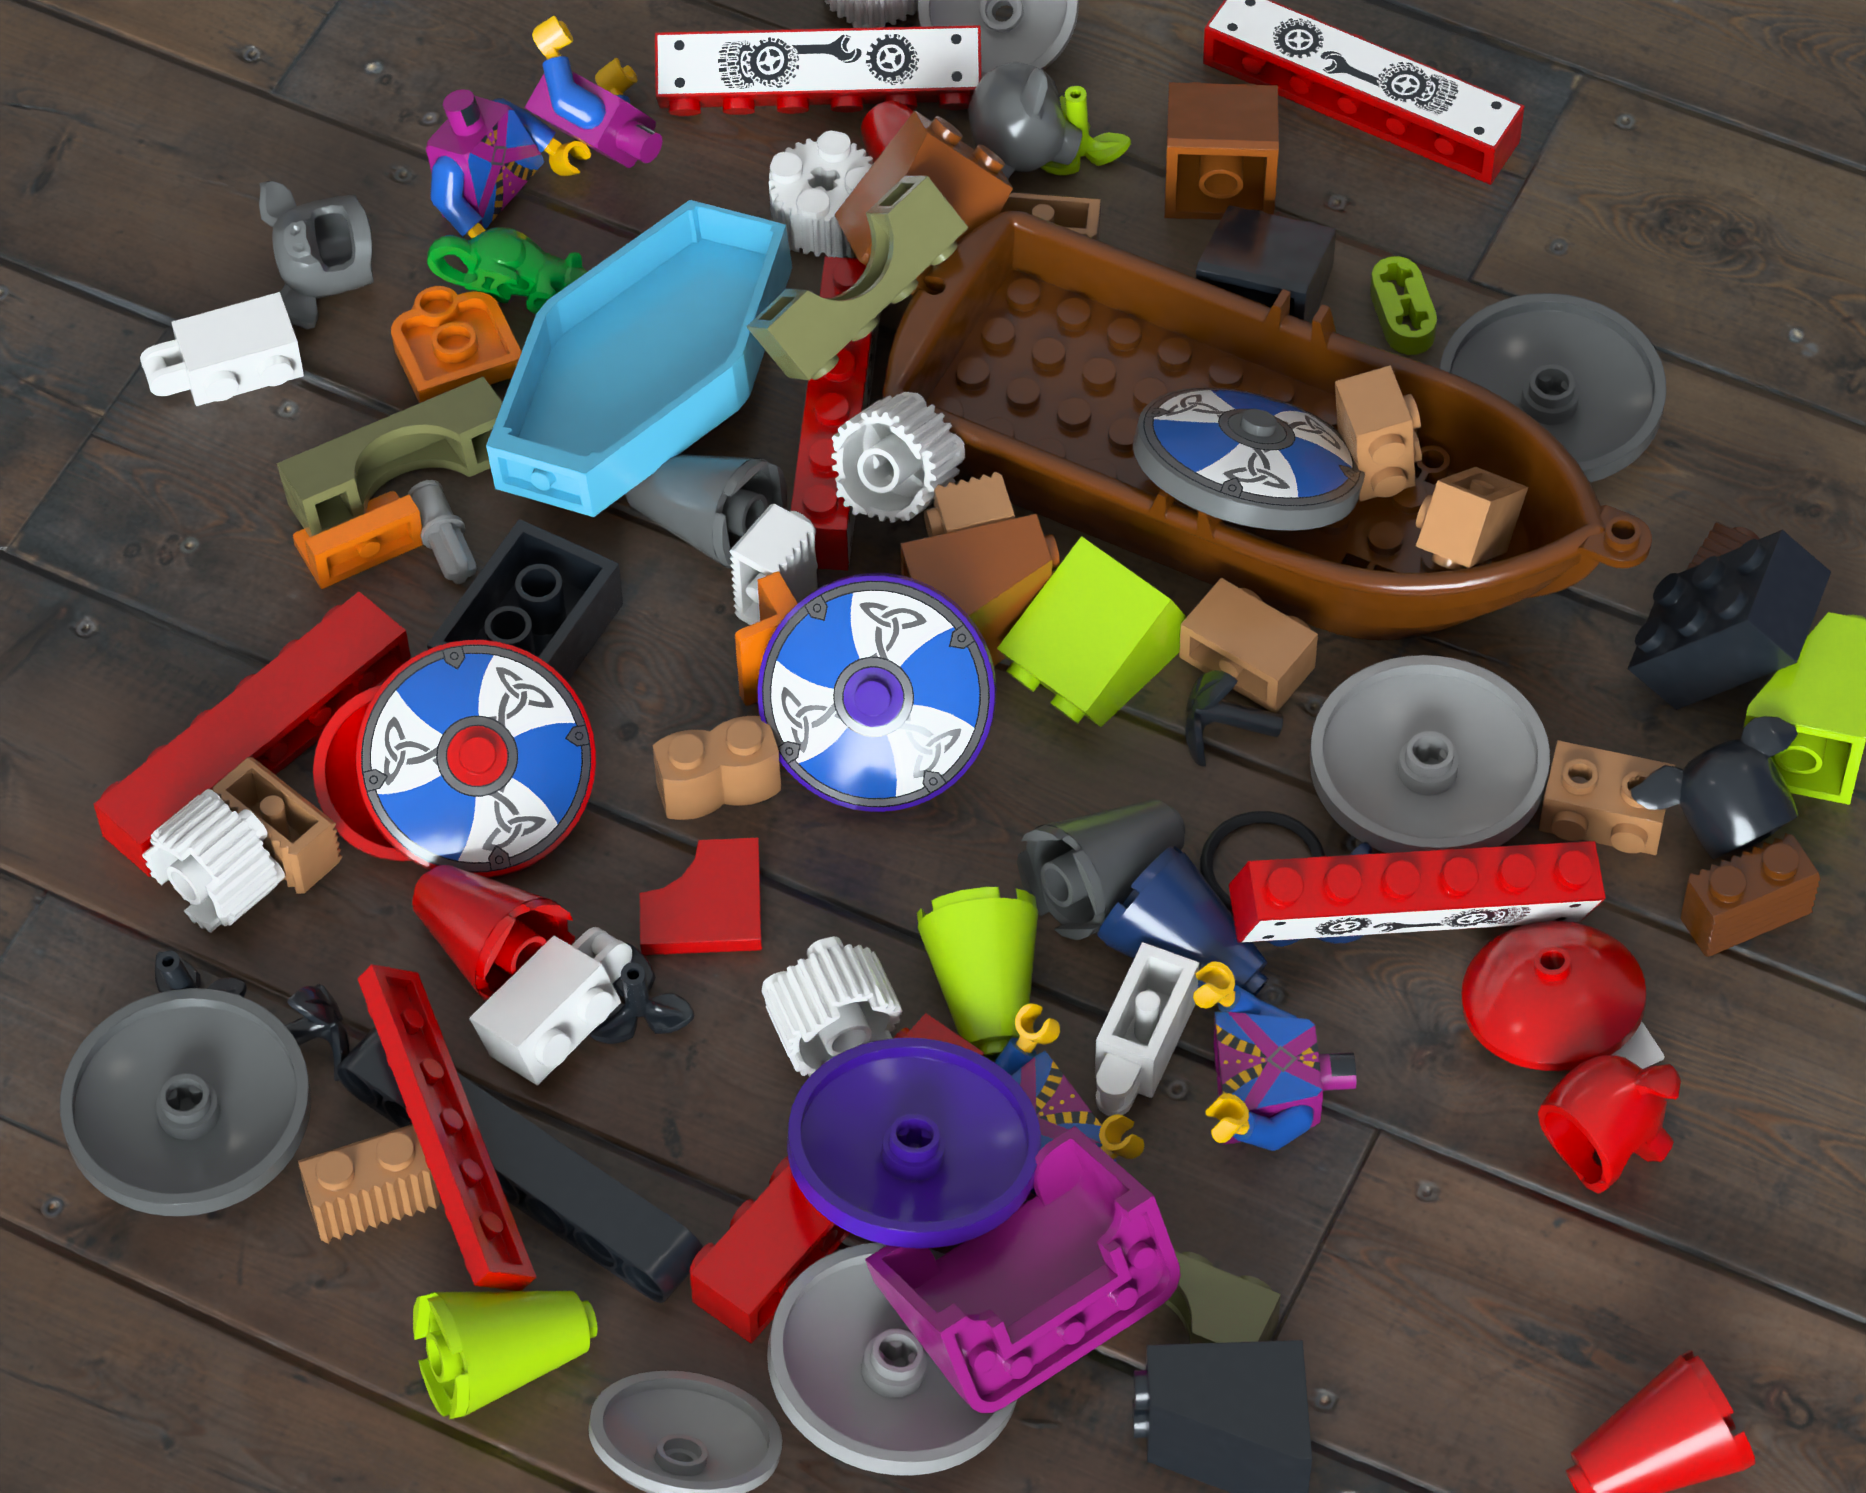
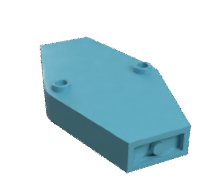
(638, 358)

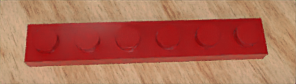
(446, 1129)

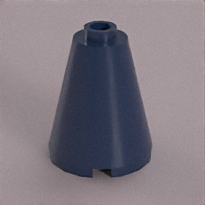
(1184, 916)

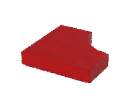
(709, 906)

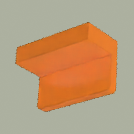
(382, 533)
(751, 641)

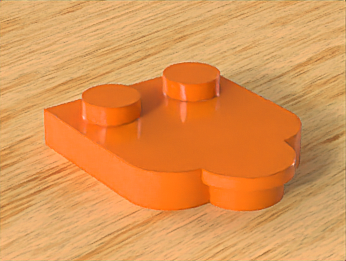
(453, 341)

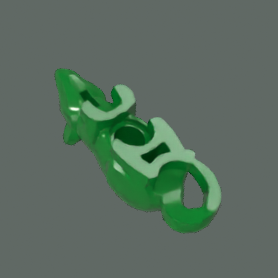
(505, 265)

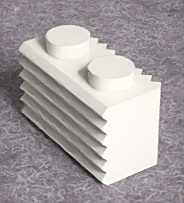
(773, 544)

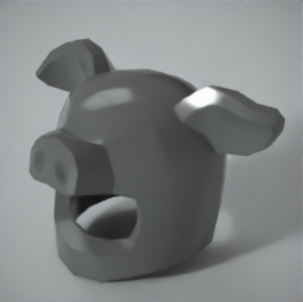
(1021, 119)
(317, 248)

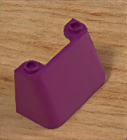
(1042, 1283)

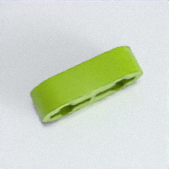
(1392, 307)

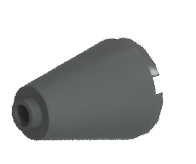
(710, 499)
(1091, 861)

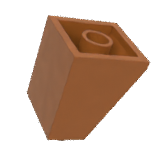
(1220, 149)
(964, 176)
(986, 571)

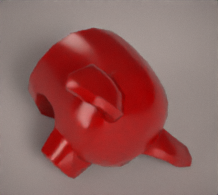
(1610, 1110)

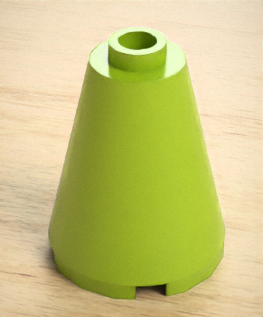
(982, 960)
(496, 1342)

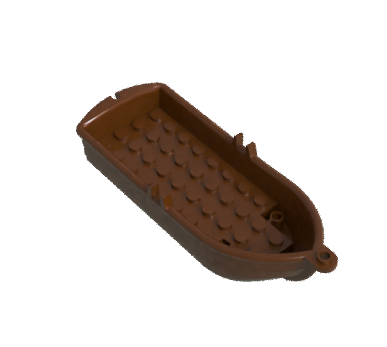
(1063, 341)

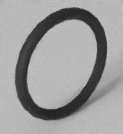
(1237, 821)

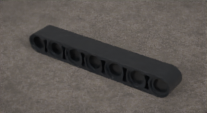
(549, 1182)

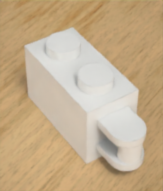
(226, 352)
(552, 1003)
(1143, 1027)

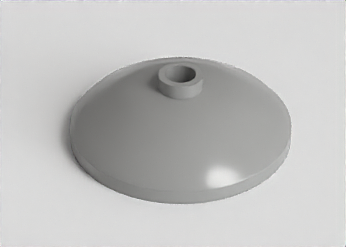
(1031, 36)
(684, 1434)

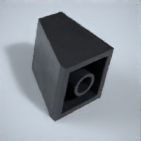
(1266, 253)
(1227, 1414)

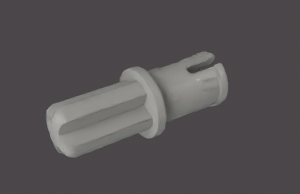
(443, 531)

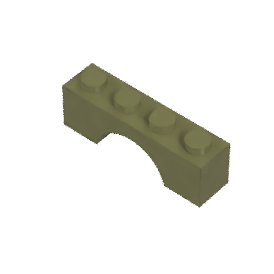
(908, 233)
(342, 475)
(1222, 1305)

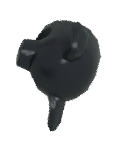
(1729, 791)

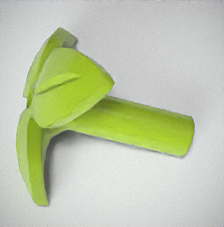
(1097, 150)

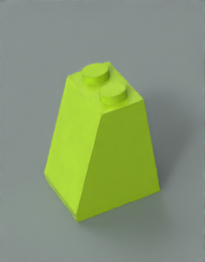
(1093, 635)
(1826, 705)

